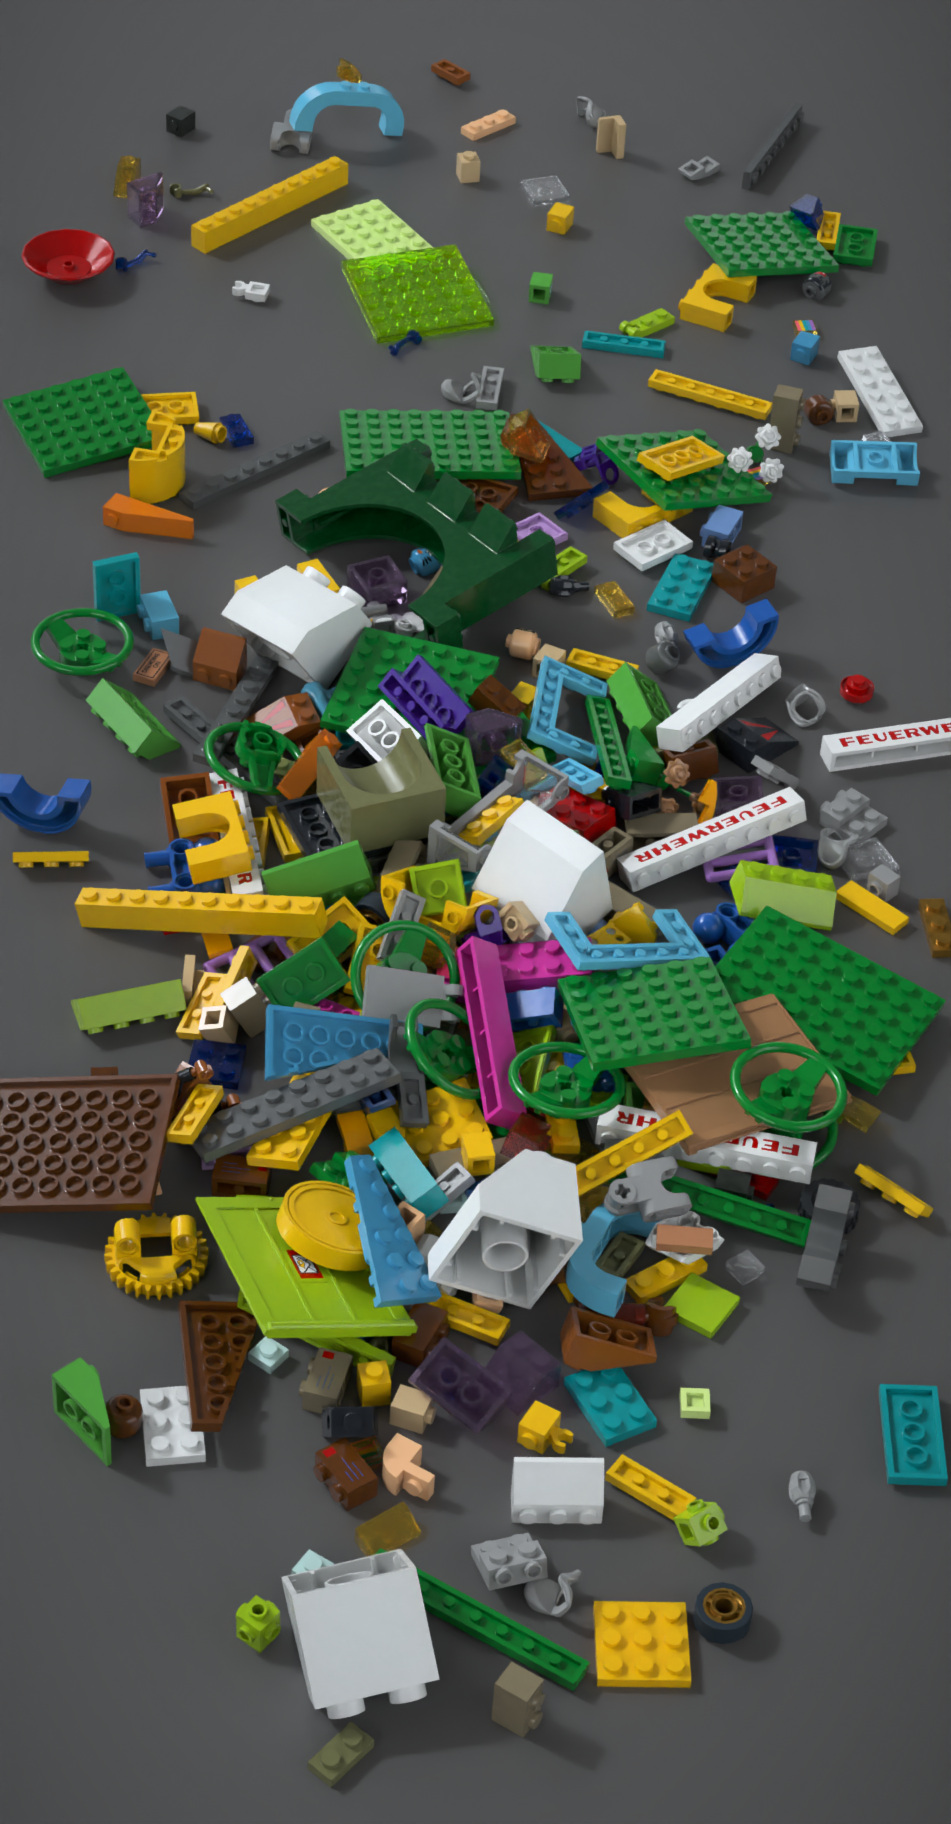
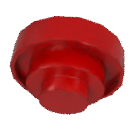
(856, 689)

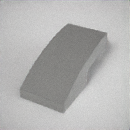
(700, 169)

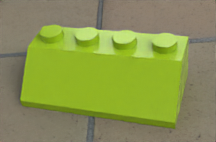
(793, 892)
(129, 1005)

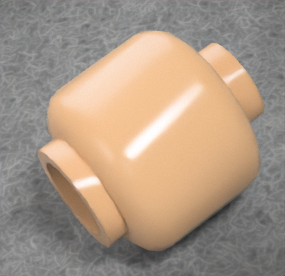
(523, 643)

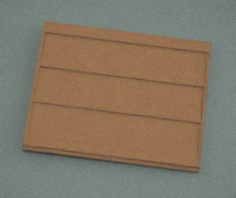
(702, 1083)

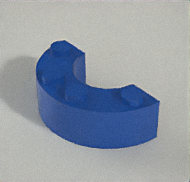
(739, 643)
(41, 811)

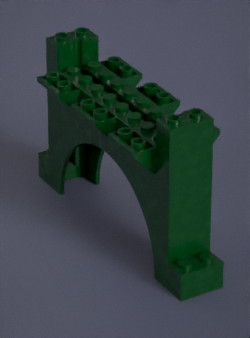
(404, 503)

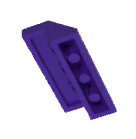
(425, 697)

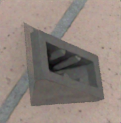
(180, 651)

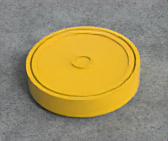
(322, 1225)

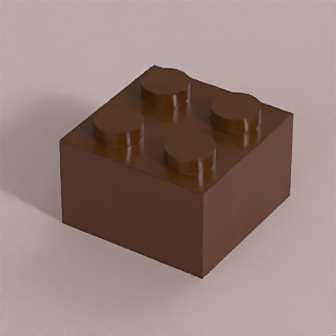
(744, 573)

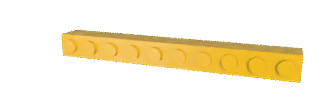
(269, 204)
(202, 912)

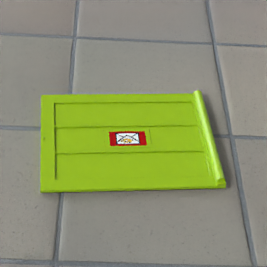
(285, 1289)

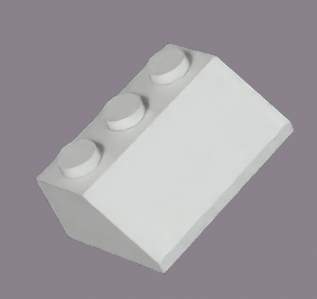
(557, 1490)

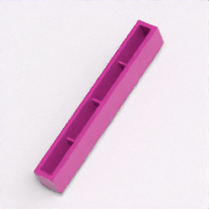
(490, 1030)

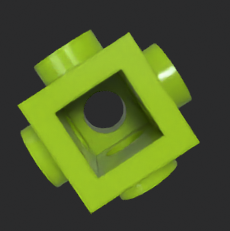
(700, 1523)
(257, 1623)

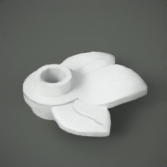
(407, 624)

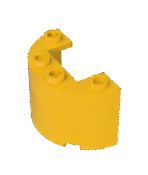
(160, 471)
(455, 916)

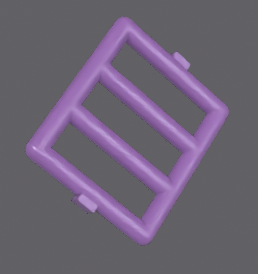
(769, 853)
(256, 947)

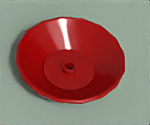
(68, 255)

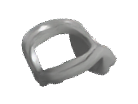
(592, 111)
(455, 392)
(797, 697)
(834, 852)
(544, 1594)

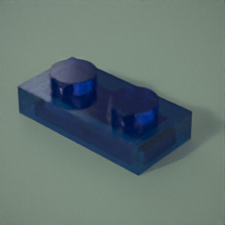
(237, 430)

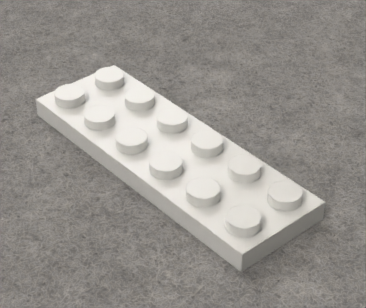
(880, 391)

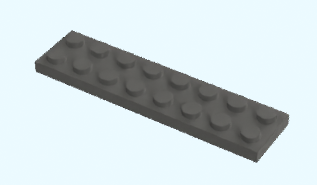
(295, 1104)

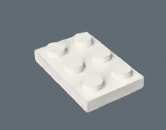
(652, 545)
(168, 1429)

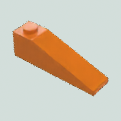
(140, 517)
(304, 769)

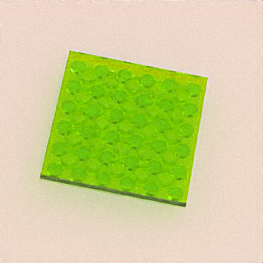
(418, 292)

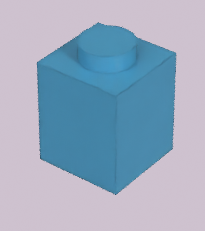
(805, 348)

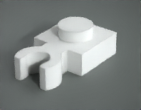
(253, 291)

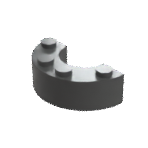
(824, 1241)

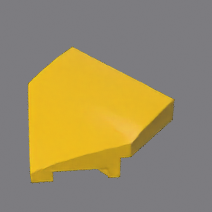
(636, 924)

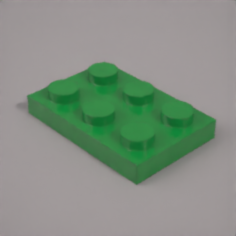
(855, 245)
(304, 976)

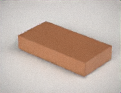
(684, 1239)

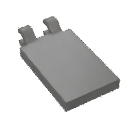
(397, 990)

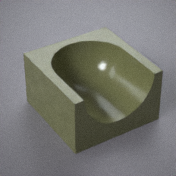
(385, 800)

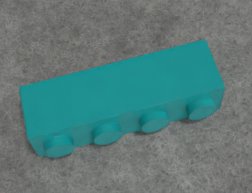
(407, 1172)

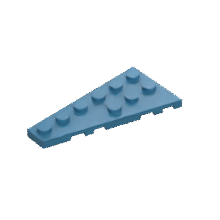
(314, 1040)
(387, 1244)

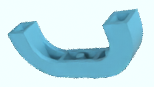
(347, 94)
(587, 1281)

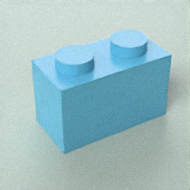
(158, 613)

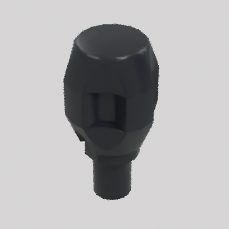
(565, 586)

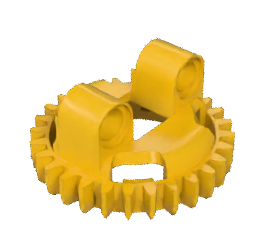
(157, 1273)

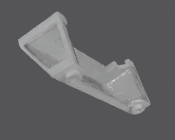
(528, 780)

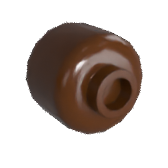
(818, 410)
(124, 1415)

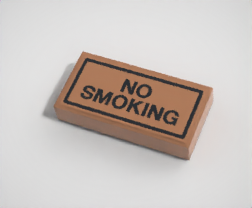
(152, 667)

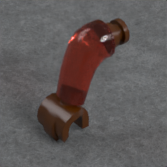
(654, 1316)

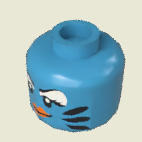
(423, 562)

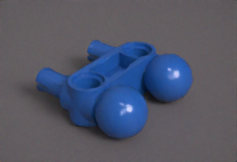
(175, 857)
(722, 924)

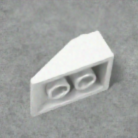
(381, 730)

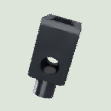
(627, 803)
(350, 1421)

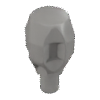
(666, 632)
(802, 1493)

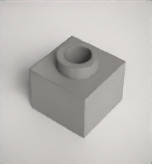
(883, 883)

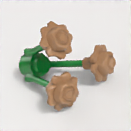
(672, 777)

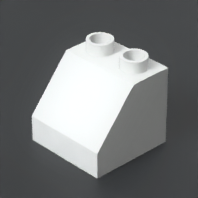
(299, 622)
(546, 869)
(512, 1231)
(361, 1632)

